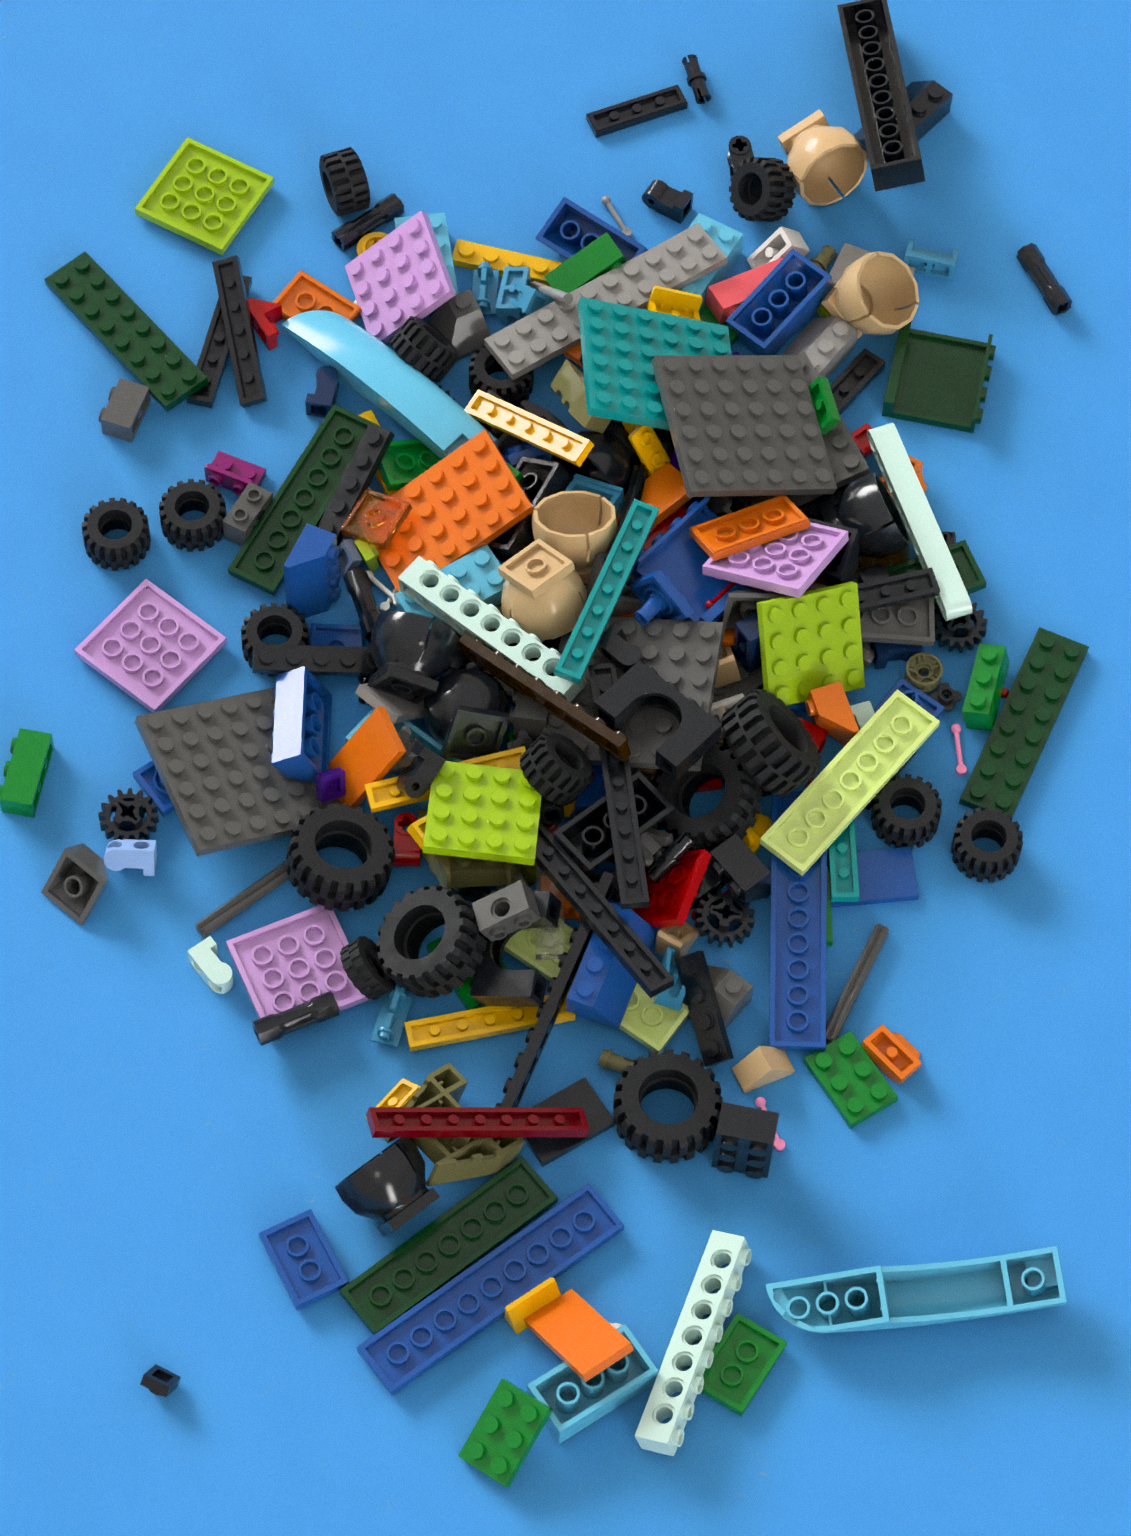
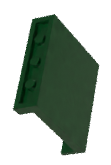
(938, 379)

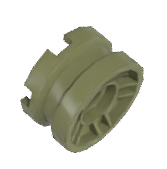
(921, 664)

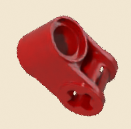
(406, 849)

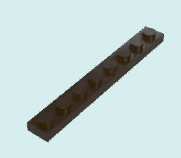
(539, 693)

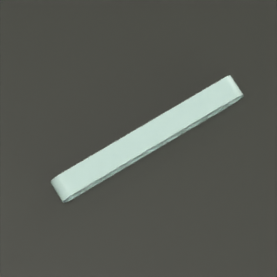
(919, 519)

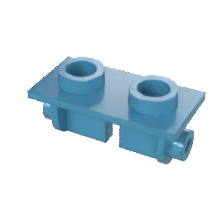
(486, 288)
(392, 1017)

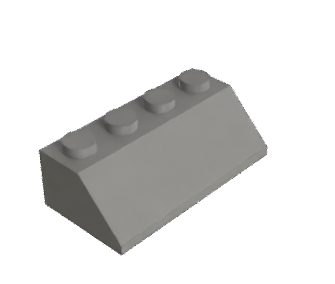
(825, 342)

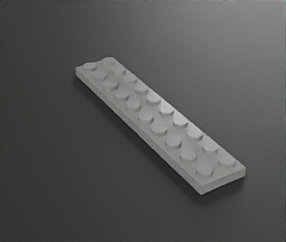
(556, 325)

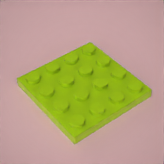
(204, 196)
(811, 642)
(482, 814)

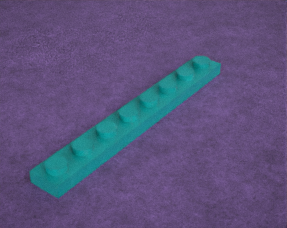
(606, 592)

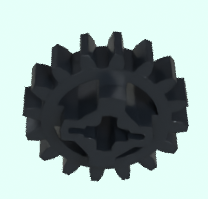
(960, 631)
(125, 808)
(711, 919)

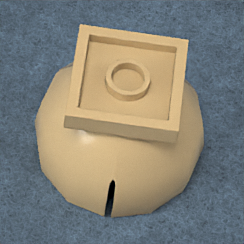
(820, 153)
(874, 294)
(576, 526)
(542, 591)

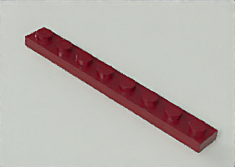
(476, 1122)

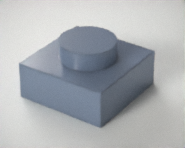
(348, 556)

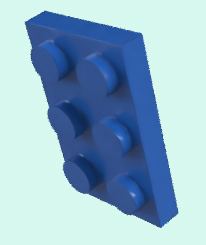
(303, 1259)

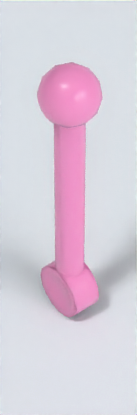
(961, 769)
(779, 1144)

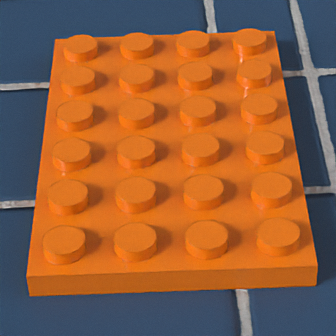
(456, 507)

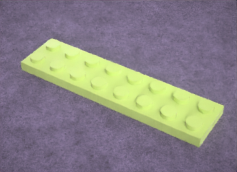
(849, 782)
(643, 1020)

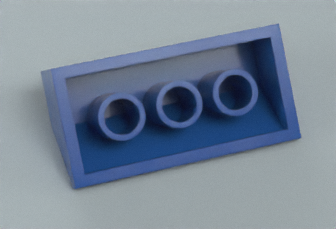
(573, 228)
(780, 304)
(312, 572)
(301, 725)
(602, 983)

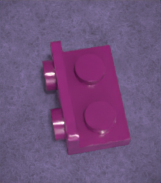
(233, 473)

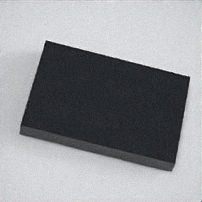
(575, 1096)

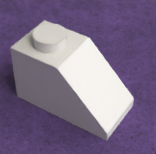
(778, 246)

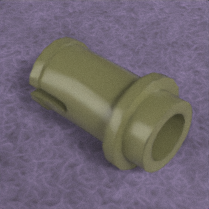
(824, 257)
(614, 1061)

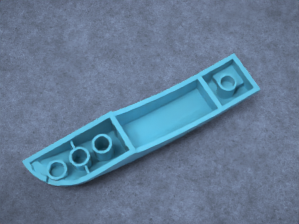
(385, 380)
(921, 1293)

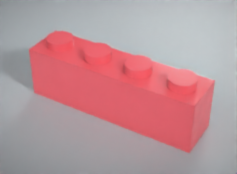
(728, 294)

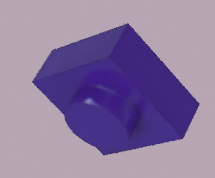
(330, 784)

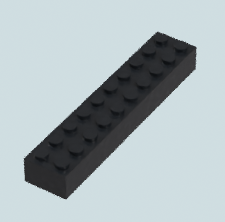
(881, 94)

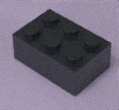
(744, 1140)

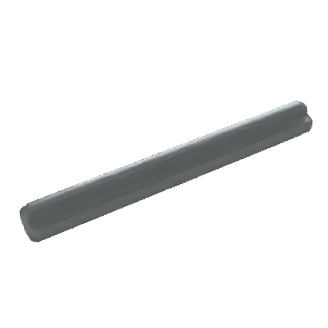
(242, 900)
(855, 982)

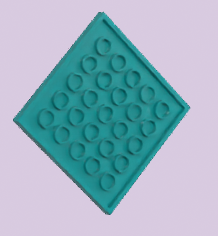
(618, 356)

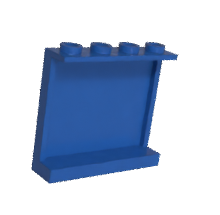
(682, 561)

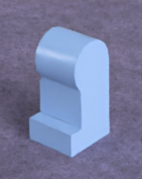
(132, 854)

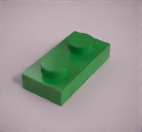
(824, 404)

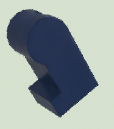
(325, 393)
(892, 652)

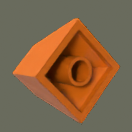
(832, 711)

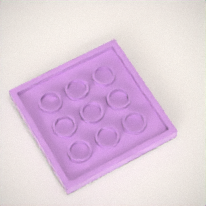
(400, 278)
(783, 564)
(150, 646)
(294, 962)

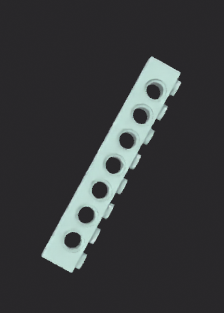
(455, 614)
(720, 1250)

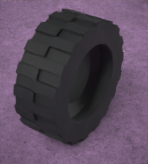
(364, 969)

